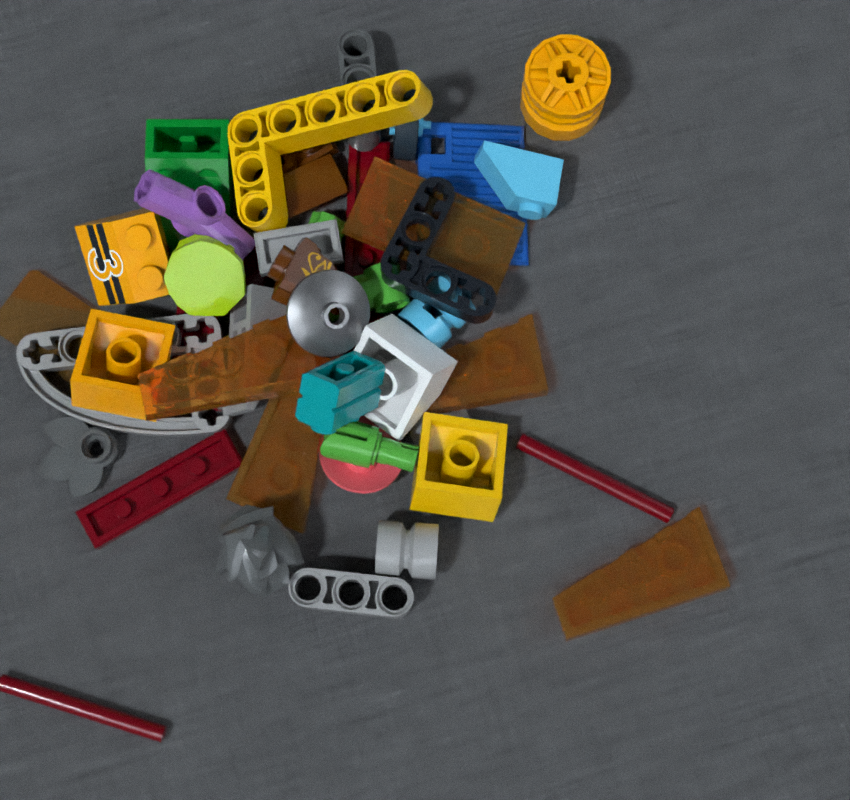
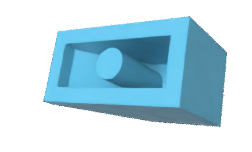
(521, 178)

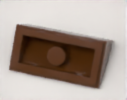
(312, 185)

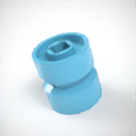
(419, 317)

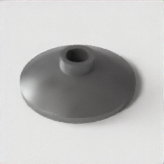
(309, 311)

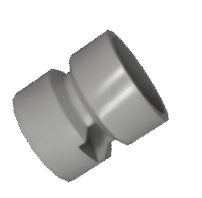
(406, 549)

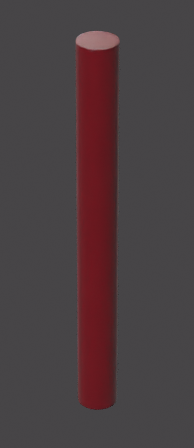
(595, 478)
(82, 708)

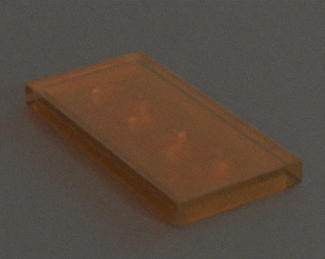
(472, 241)

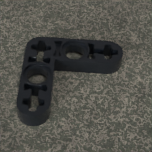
(423, 267)

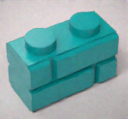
(339, 392)

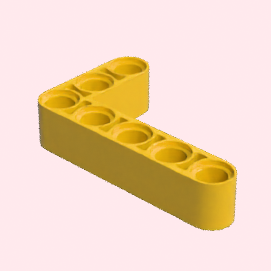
(311, 131)

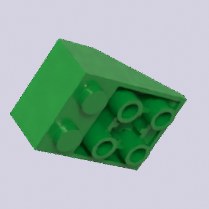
(193, 155)

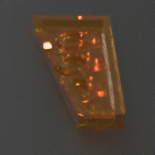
(494, 369)
(230, 372)
(280, 463)
(656, 576)

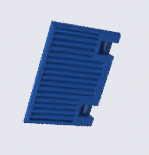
(459, 169)

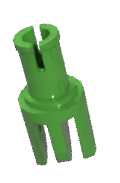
(365, 445)

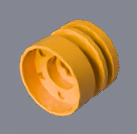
(561, 108)

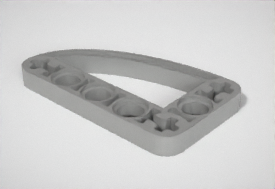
(164, 427)

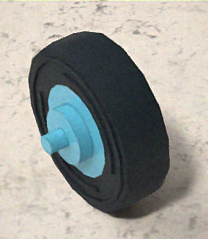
(407, 135)

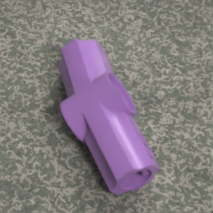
(192, 210)

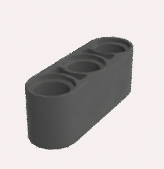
(356, 69)

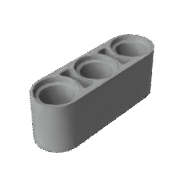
(331, 586)

